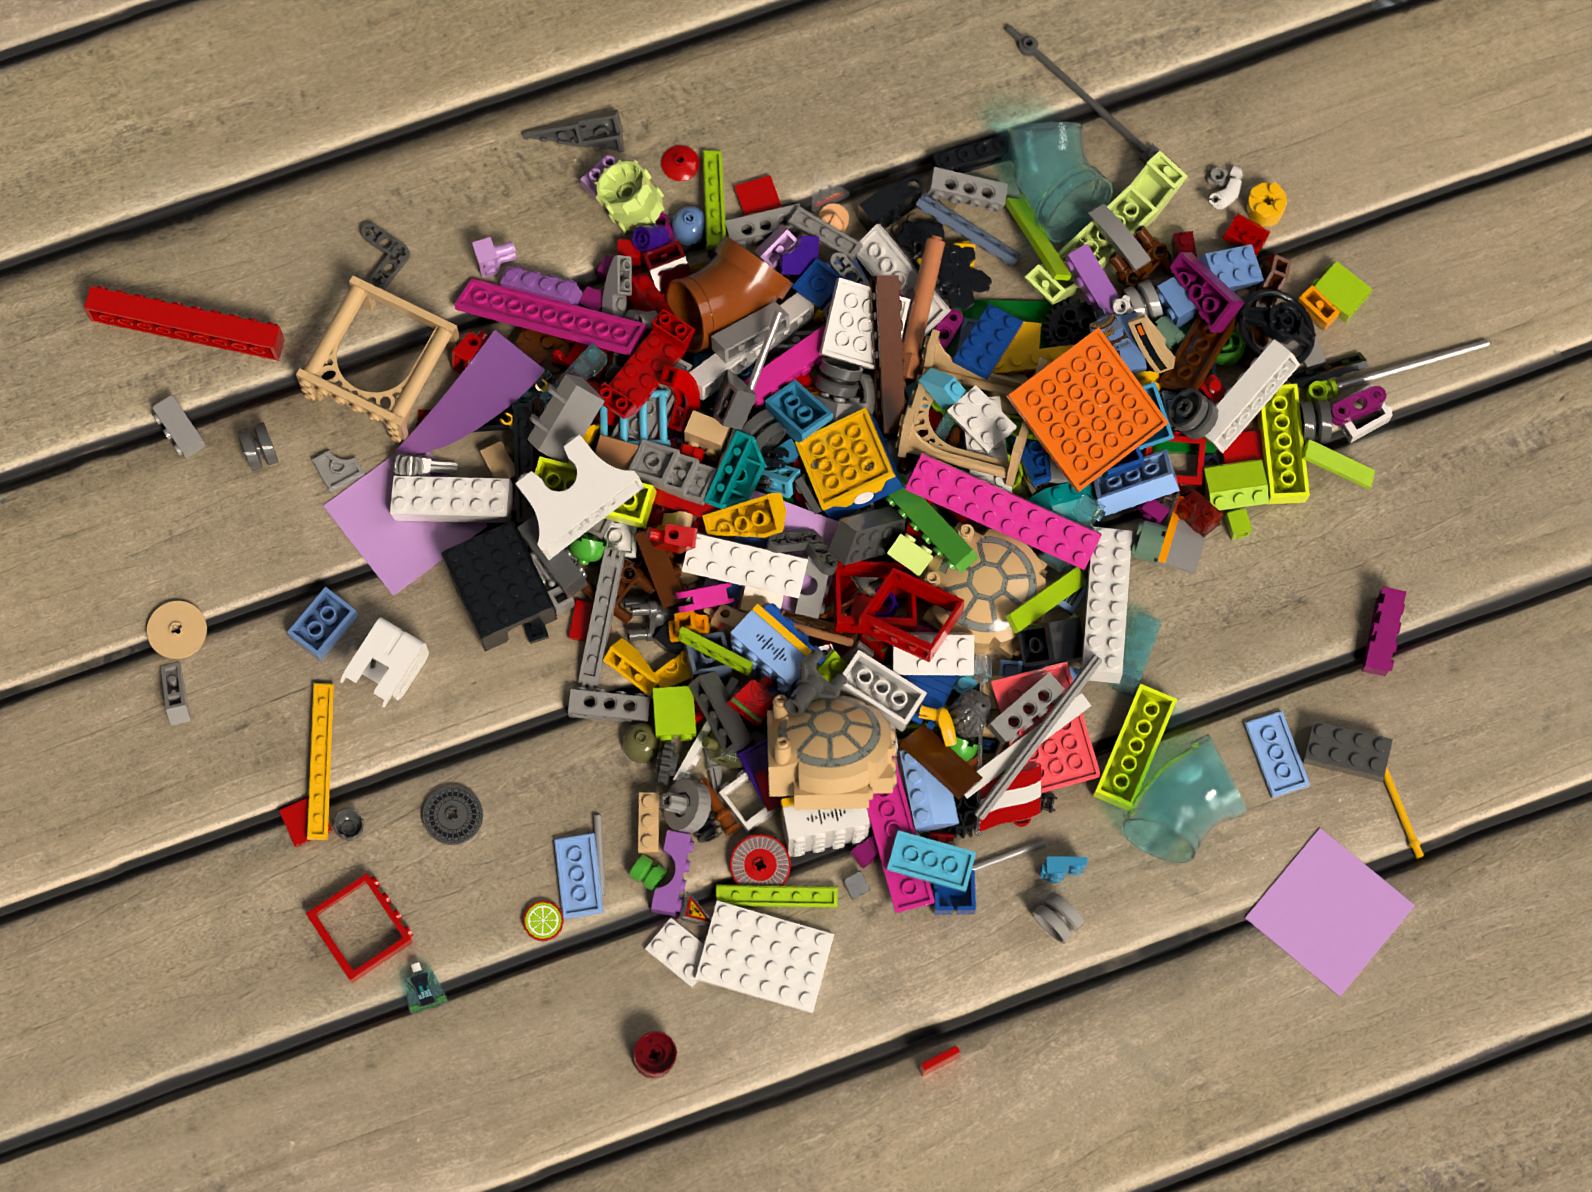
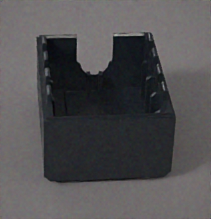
(498, 584)

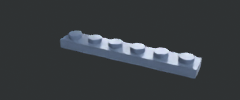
(963, 226)

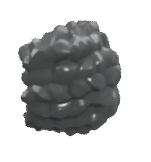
(970, 713)

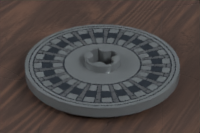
(468, 813)

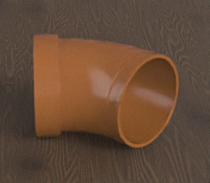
(724, 292)

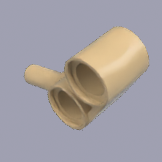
(678, 518)

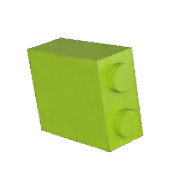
(1342, 289)
(674, 713)

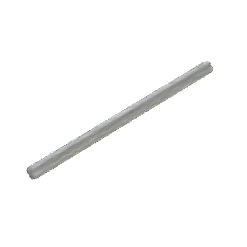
(1038, 737)

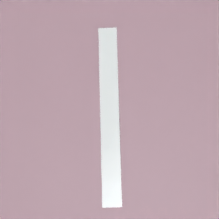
(1004, 759)

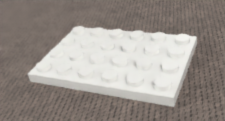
(764, 957)

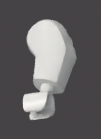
(1227, 196)

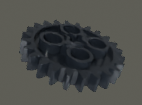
(1079, 313)

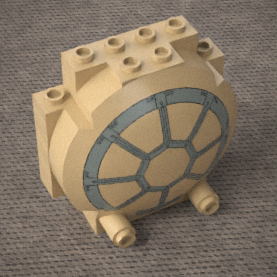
(991, 587)
(830, 754)

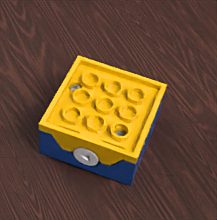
(849, 464)

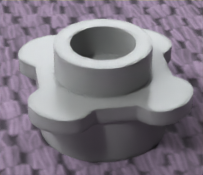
(1217, 171)

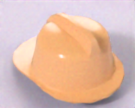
(835, 216)

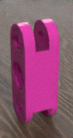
(705, 597)

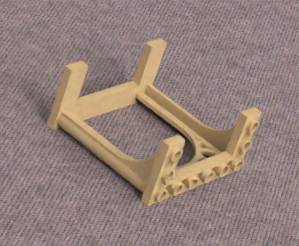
(396, 416)
(910, 442)

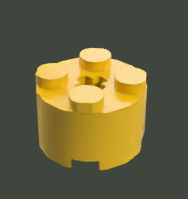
(1257, 204)

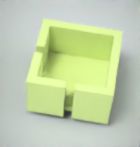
(910, 555)

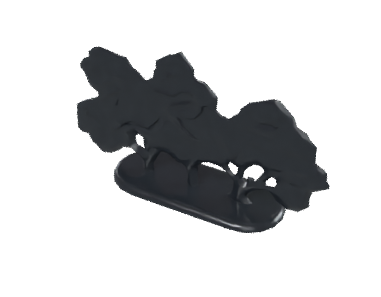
(954, 264)

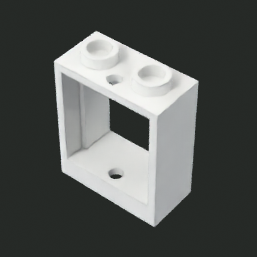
(1353, 434)
(757, 819)

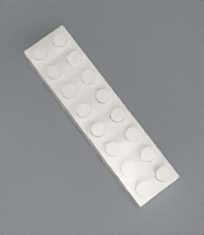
(1107, 604)

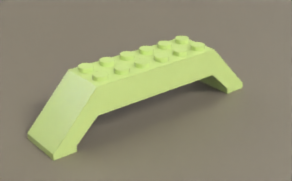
(1134, 207)

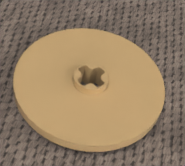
(176, 645)

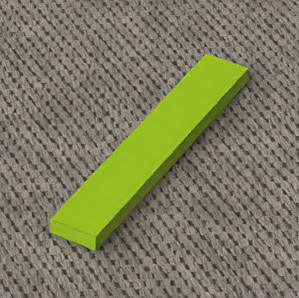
(713, 198)
(1037, 239)
(1045, 599)
(778, 895)

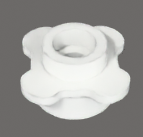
(1117, 305)

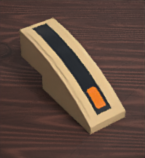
(1152, 344)

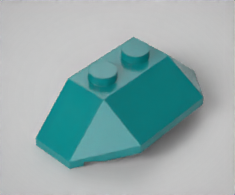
(737, 473)
(1062, 498)

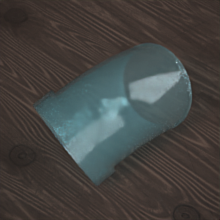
(1056, 177)
(1183, 803)

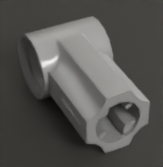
(641, 316)

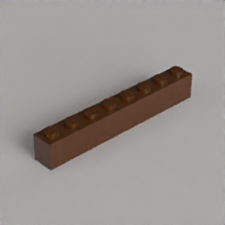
(887, 351)

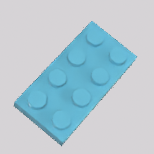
(931, 861)

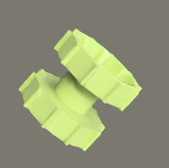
(629, 195)

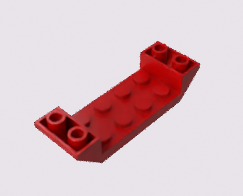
(644, 368)

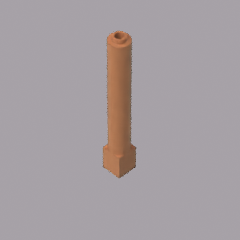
(921, 306)

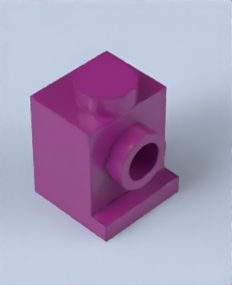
(1153, 511)

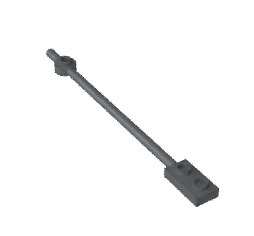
(1147, 152)

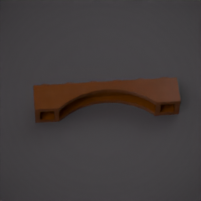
(1275, 273)

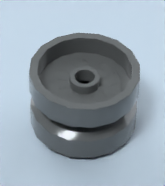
(838, 377)
(1192, 413)
(1316, 421)
(765, 430)
(256, 447)

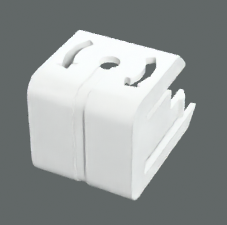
(391, 649)

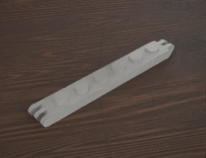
(601, 618)

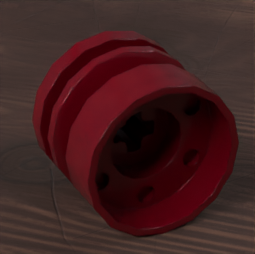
(659, 1044)

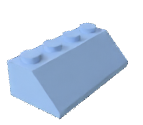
(1138, 486)
(929, 800)

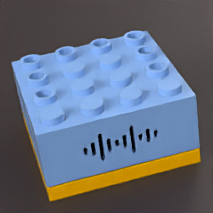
(770, 648)

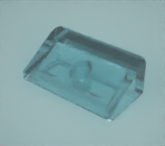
(945, 426)

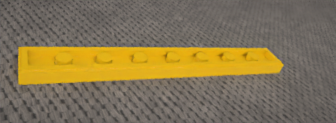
(320, 761)

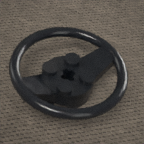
(1278, 322)

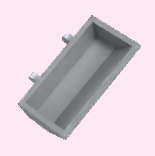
(565, 416)

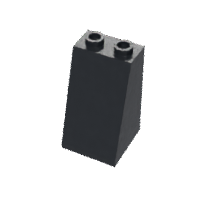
(1051, 642)

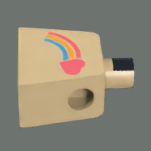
(724, 620)

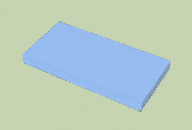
(1276, 754)
(579, 876)

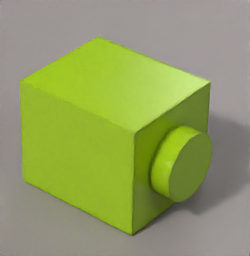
(1238, 523)

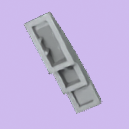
(1119, 236)

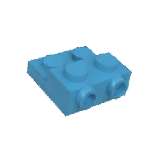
(1056, 868)

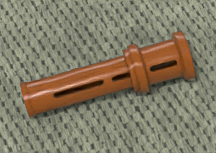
(722, 813)

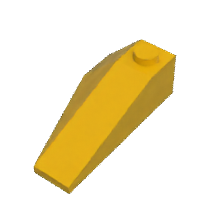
(752, 518)

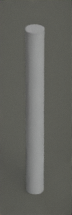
(599, 846)
(1009, 855)

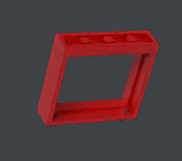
(864, 568)
(898, 637)
(393, 914)

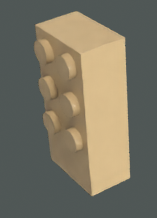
(708, 435)

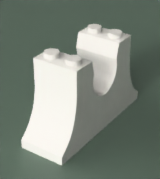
(592, 497)

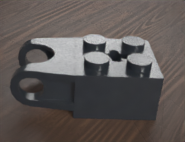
(889, 203)

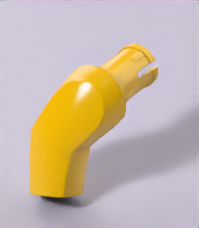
(944, 723)

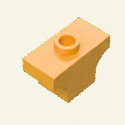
(696, 623)

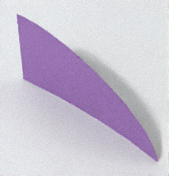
(482, 391)

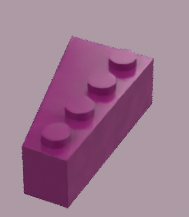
(1210, 295)
(1383, 631)

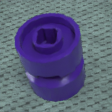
(650, 237)

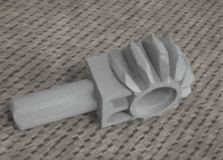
(421, 465)

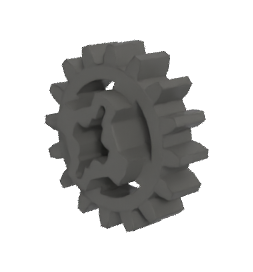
(666, 763)

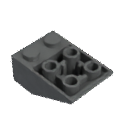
(733, 402)

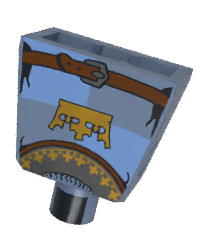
(1111, 329)

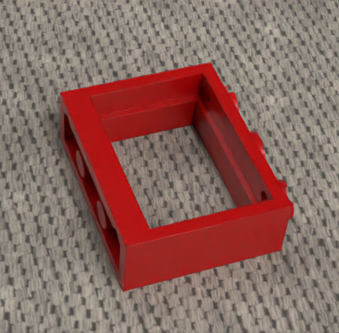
(1188, 480)

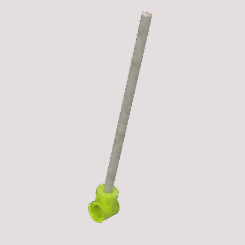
(757, 369)
(1329, 388)

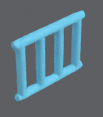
(661, 395)

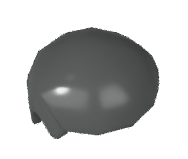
(348, 824)

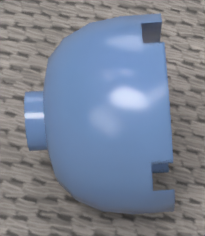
(689, 225)

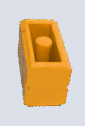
(1319, 308)

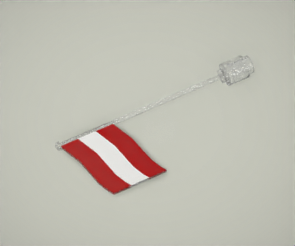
(1023, 795)

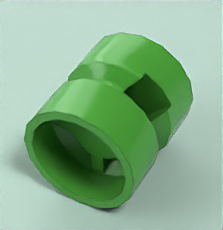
(649, 874)

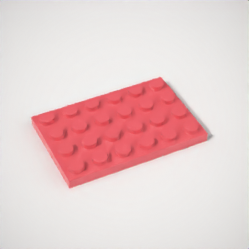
(1068, 753)

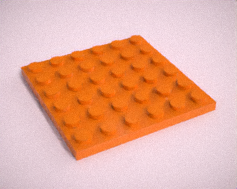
(1087, 409)

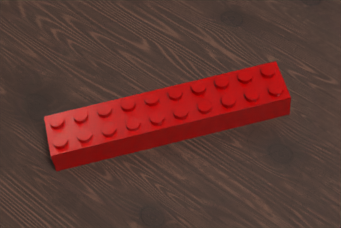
(184, 323)

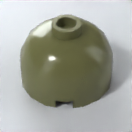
(641, 743)

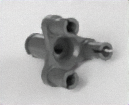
(654, 615)
(812, 685)

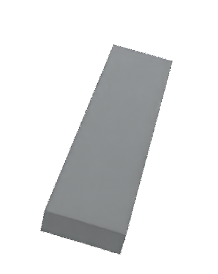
(827, 234)

